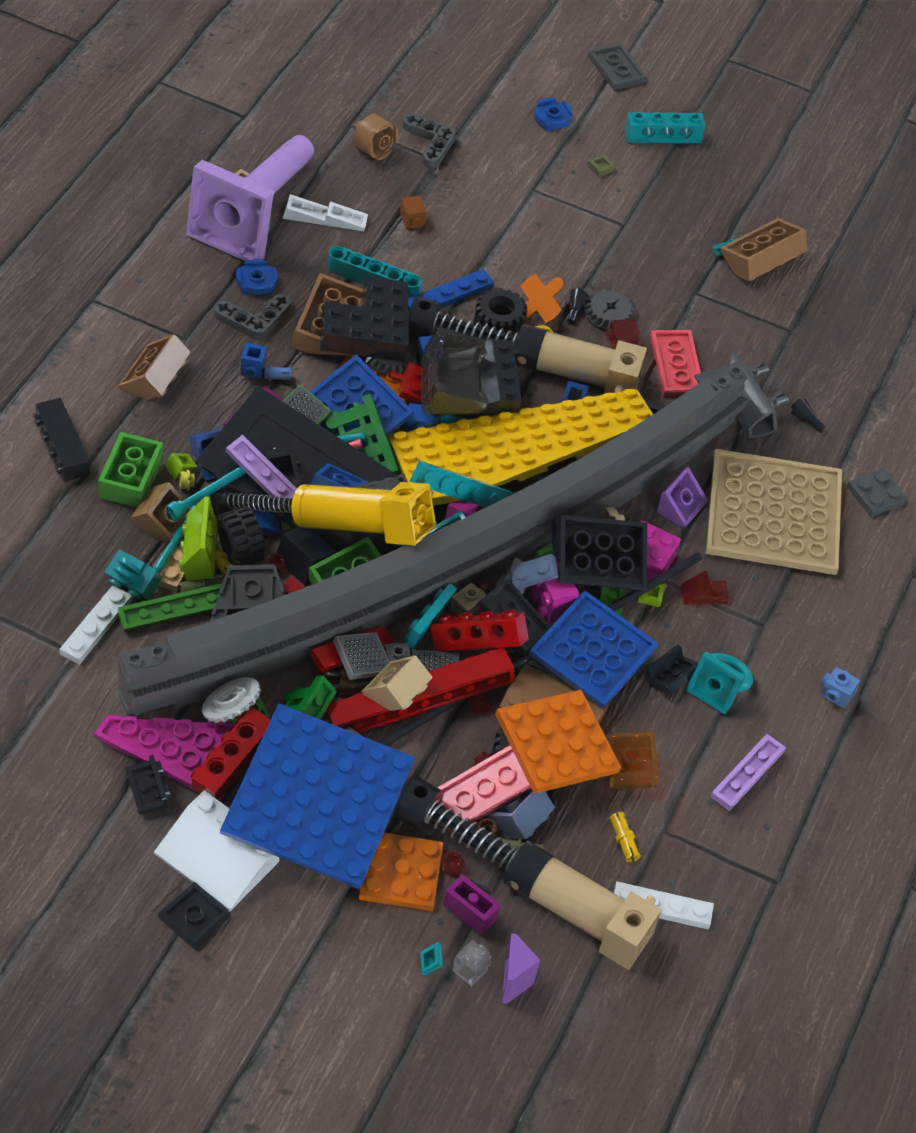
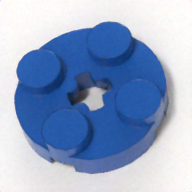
(560, 115)
(251, 285)

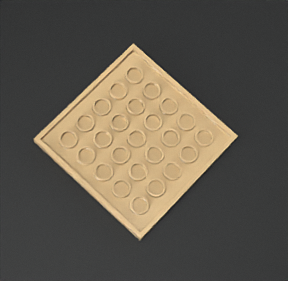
(774, 511)

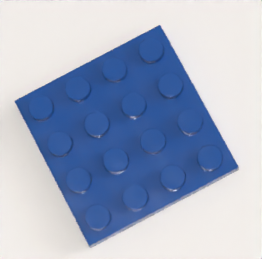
(350, 384)
(593, 649)

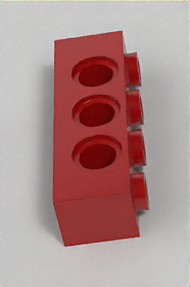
(447, 639)
(252, 724)

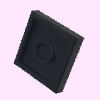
(194, 915)

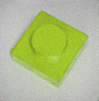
(653, 597)

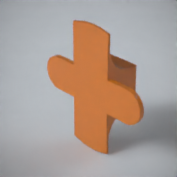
(542, 297)

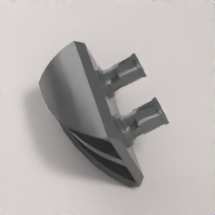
(759, 414)

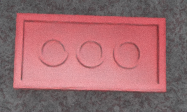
(675, 361)
(486, 786)

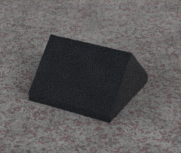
(302, 550)

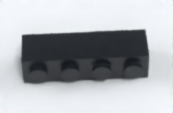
(62, 440)

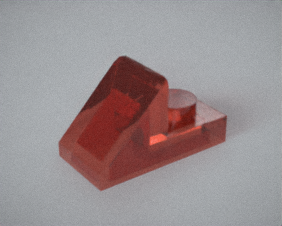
(702, 591)

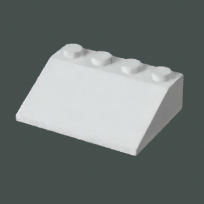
(212, 860)

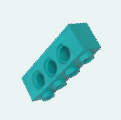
(664, 127)

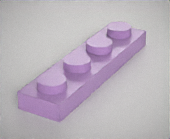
(260, 468)
(748, 772)

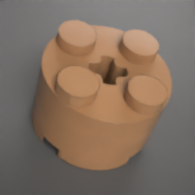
(375, 136)

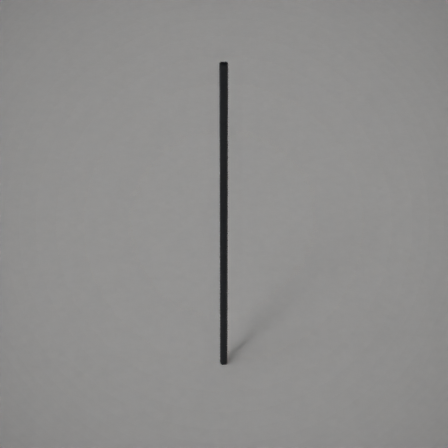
(522, 660)

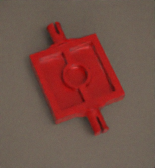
(409, 383)

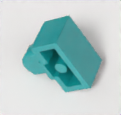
(133, 574)

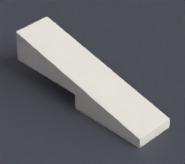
(333, 215)

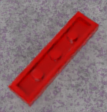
(327, 656)

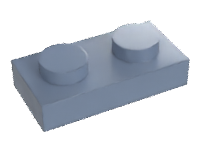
(534, 571)

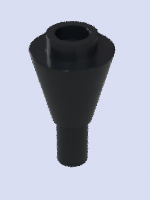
(577, 300)
(804, 411)

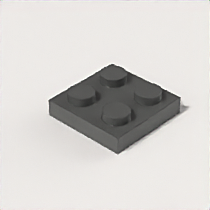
(877, 492)

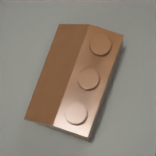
(155, 368)

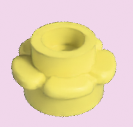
(186, 480)

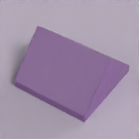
(682, 498)
(520, 969)

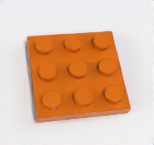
(403, 872)

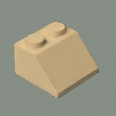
(398, 683)

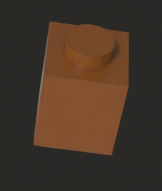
(413, 212)

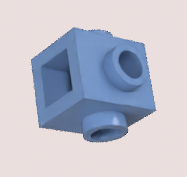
(839, 687)

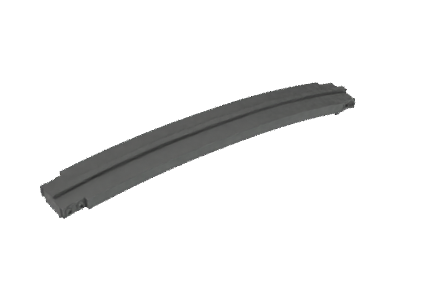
(407, 579)

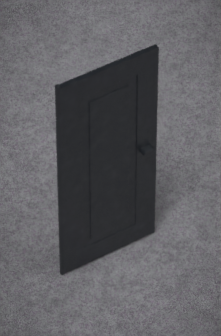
(271, 424)

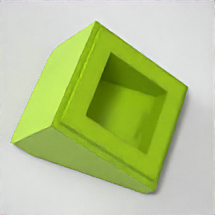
(180, 462)

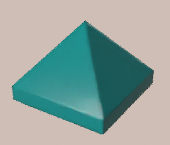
(431, 958)

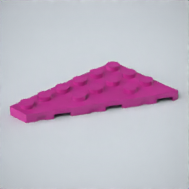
(175, 743)

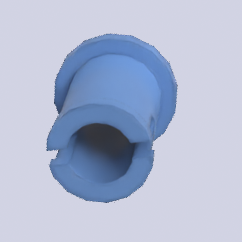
(277, 373)

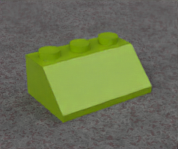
(199, 542)

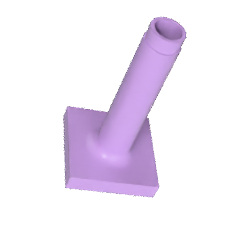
(236, 210)

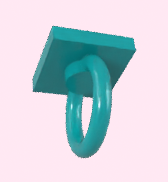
(718, 682)

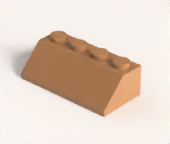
(765, 248)

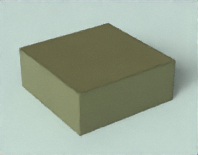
(601, 165)

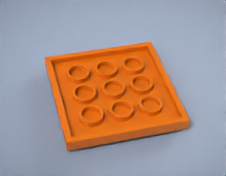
(557, 741)

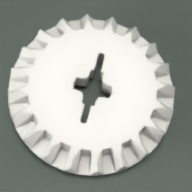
(231, 699)

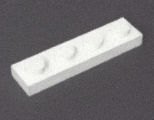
(95, 625)
(673, 907)

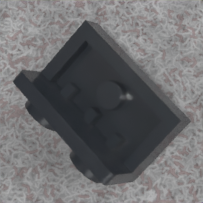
(671, 671)
(147, 785)

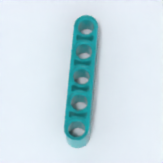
(358, 267)

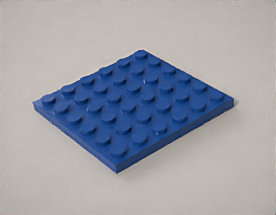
(318, 796)

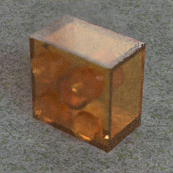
(637, 760)

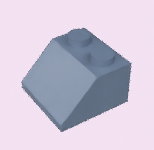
(522, 814)

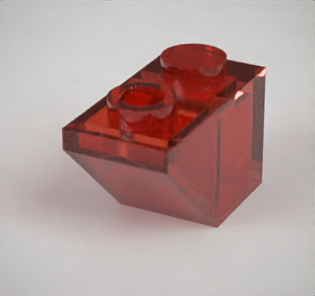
(622, 330)

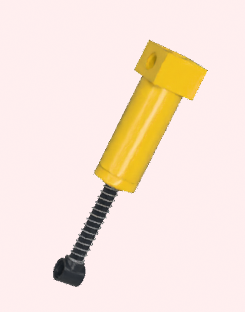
(399, 513)

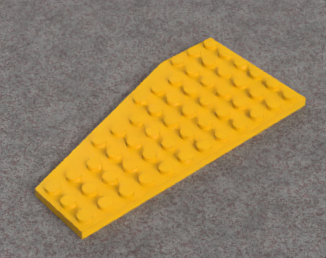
(519, 443)

